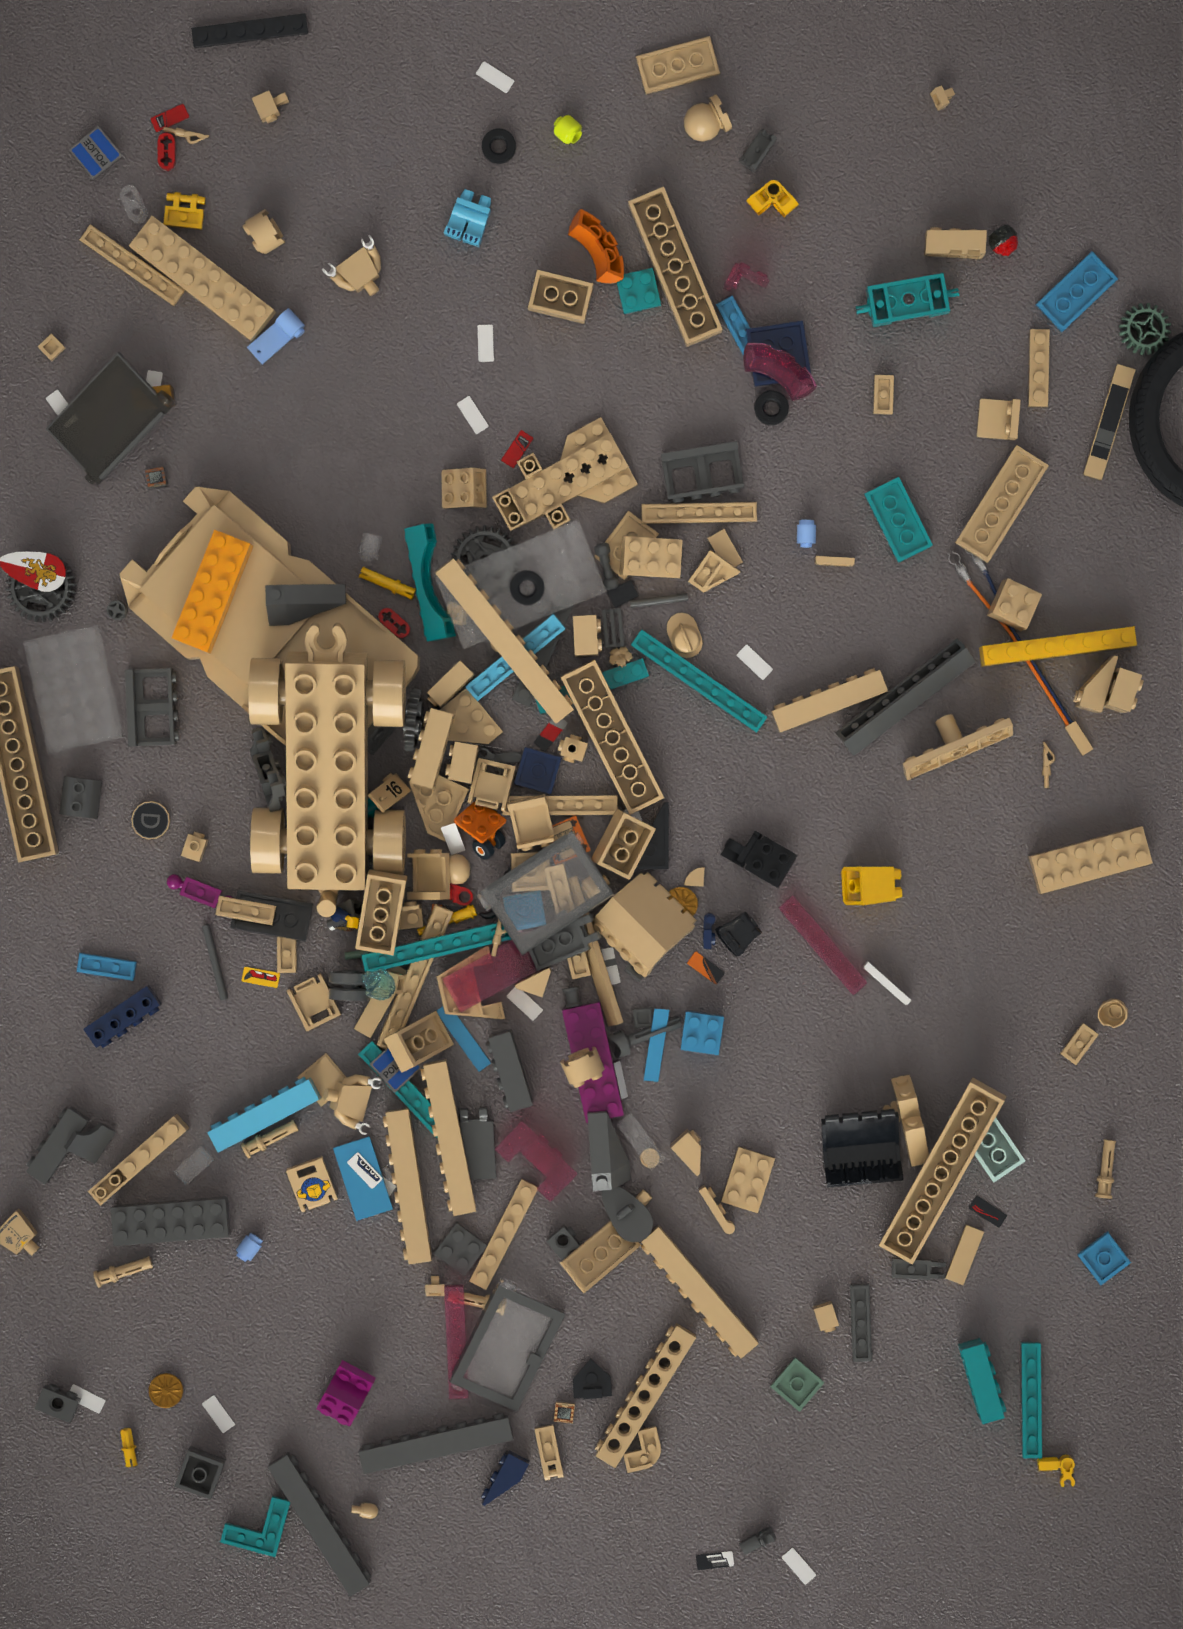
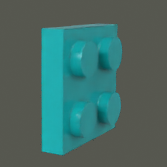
(638, 291)

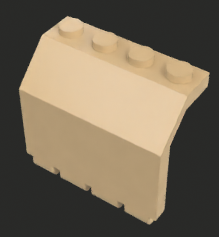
(643, 923)

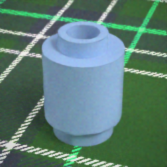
(806, 533)
(249, 1247)

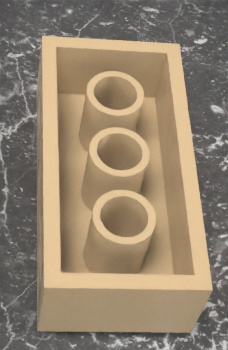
(432, 748)
(381, 912)

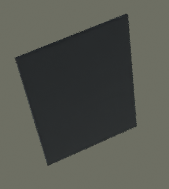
(623, 593)

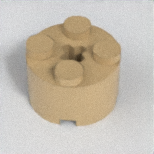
(264, 232)
(583, 1066)

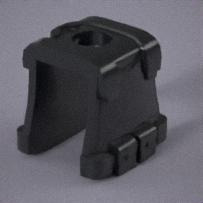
(738, 933)

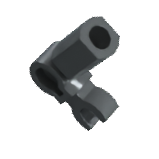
(765, 1537)

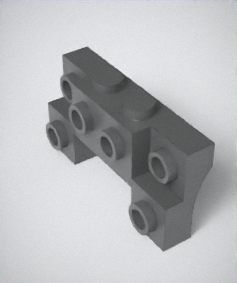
(267, 769)

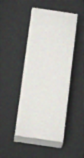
(886, 983)

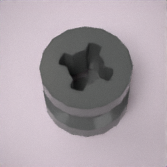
(113, 609)

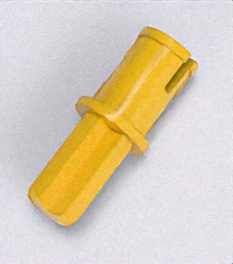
(128, 1447)

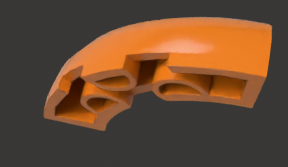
(600, 245)

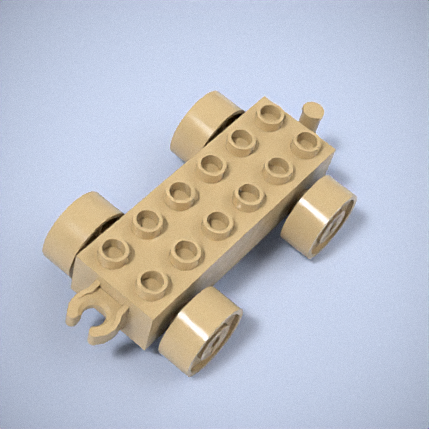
(327, 767)

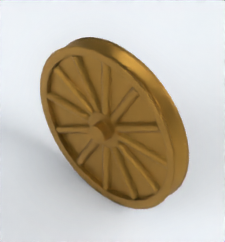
(685, 898)
(165, 1390)

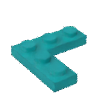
(260, 1542)

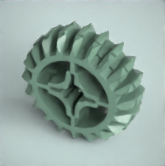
(1137, 344)

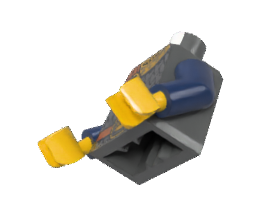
(346, 916)

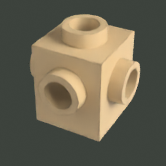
(579, 752)

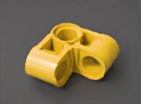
(782, 201)

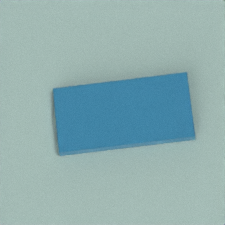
(1076, 291)
(364, 1200)

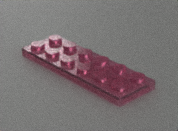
(488, 976)

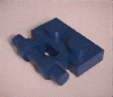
(708, 935)

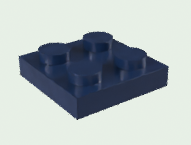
(537, 770)

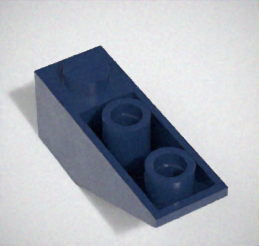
(510, 1473)

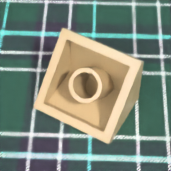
(535, 983)

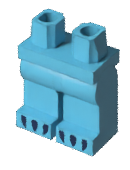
(468, 212)

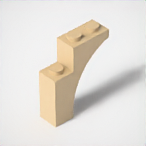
(911, 1120)

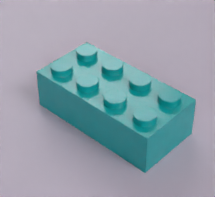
(981, 1380)

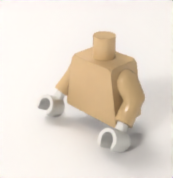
(358, 270)
(351, 1099)

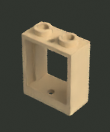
(450, 684)

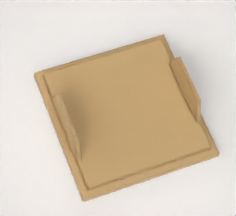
(324, 1075)

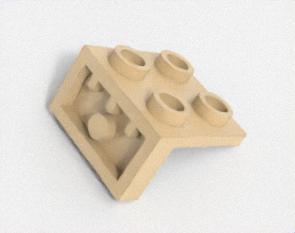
(998, 419)
(464, 488)
(411, 916)

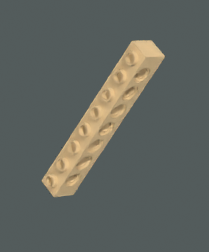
(613, 1455)

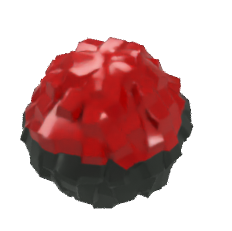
(1003, 240)

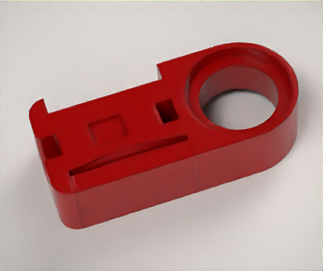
(455, 890)

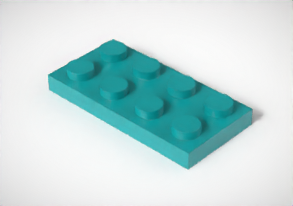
(898, 519)

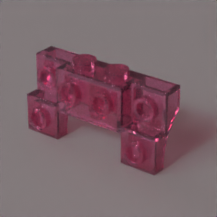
(538, 1153)

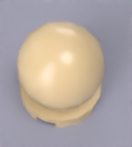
(705, 120)

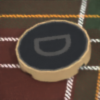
(150, 820)

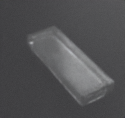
(641, 1141)

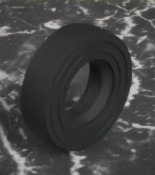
(503, 157)
(771, 419)
(527, 599)

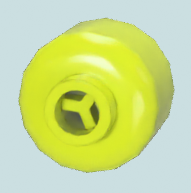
(567, 129)

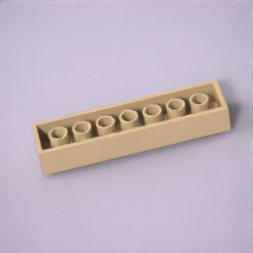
(675, 266)
(202, 279)
(612, 736)

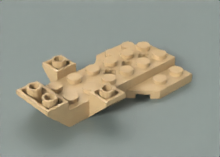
(547, 491)

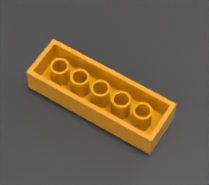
(212, 591)

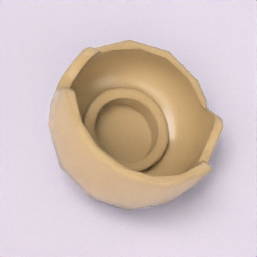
(458, 869)
(1112, 1013)

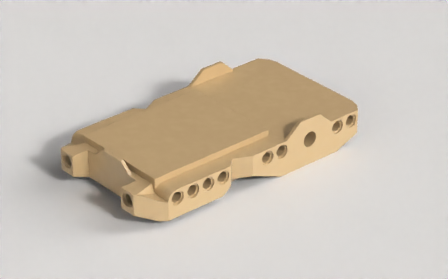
(245, 633)

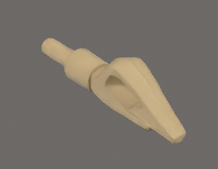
(187, 134)
(1046, 772)
(497, 938)

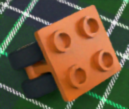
(484, 826)

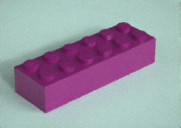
(587, 1030)

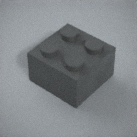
(200, 1472)

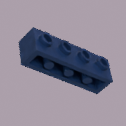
(123, 1016)

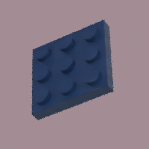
(780, 337)

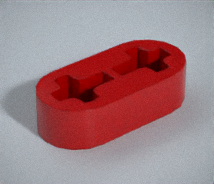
(171, 151)
(397, 619)

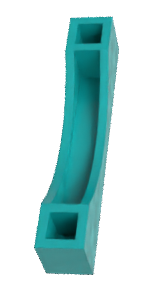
(421, 544)

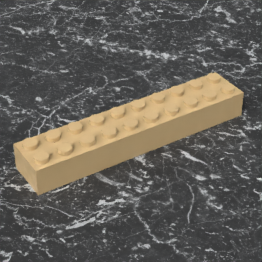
(22, 774)
(942, 1170)

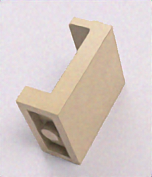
(531, 822)
(430, 875)

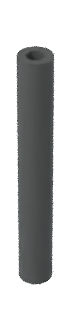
(659, 600)

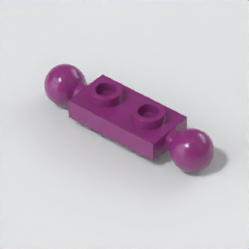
(195, 890)

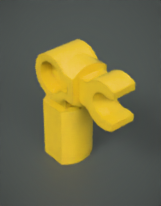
(1065, 1464)

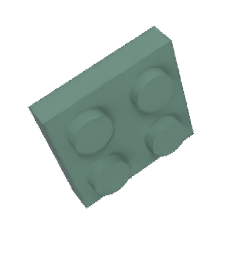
(797, 1384)

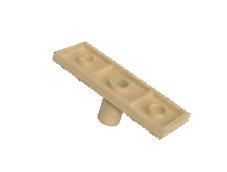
(956, 745)

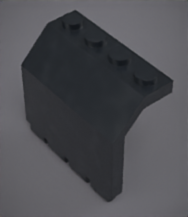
(861, 1148)

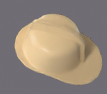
(684, 635)

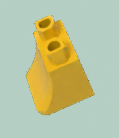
(870, 885)

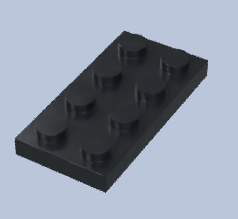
(290, 918)

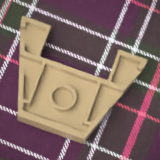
(487, 1011)

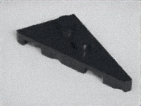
(657, 852)

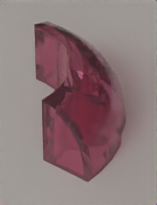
(780, 367)

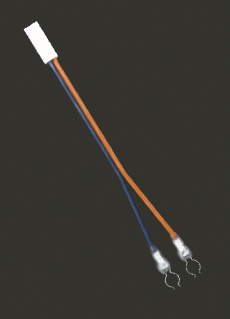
(1073, 728)

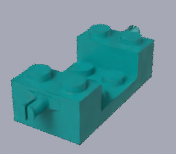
(887, 305)

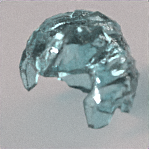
(378, 984)

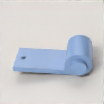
(276, 336)

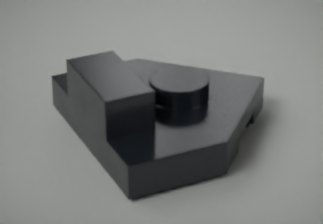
(592, 1382)

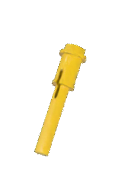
(458, 916)

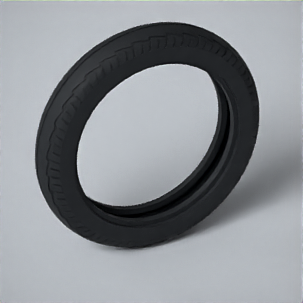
(1145, 423)

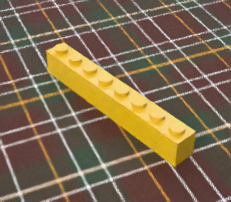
(1057, 646)

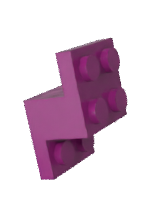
(346, 1393)

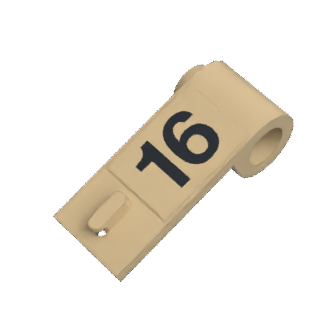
(389, 792)

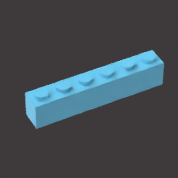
(263, 1115)

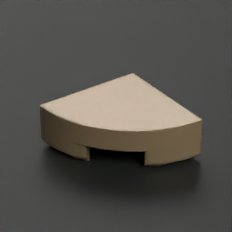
(695, 878)

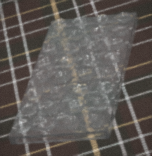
(556, 556)

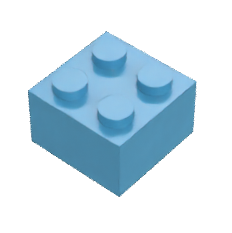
(702, 1032)

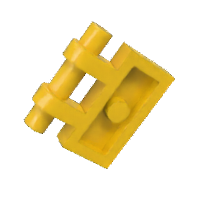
(184, 217)

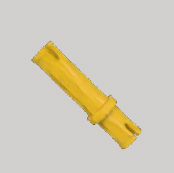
(388, 583)

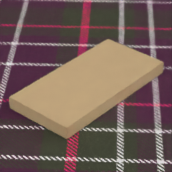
(677, 65)
(597, 1256)

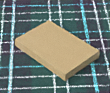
(628, 526)

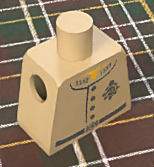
(18, 1234)

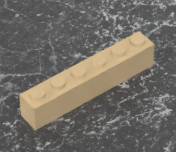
(829, 701)

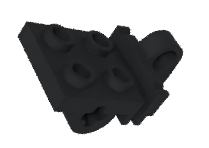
(762, 858)

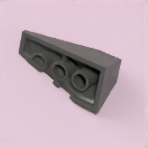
(297, 602)
(608, 1159)

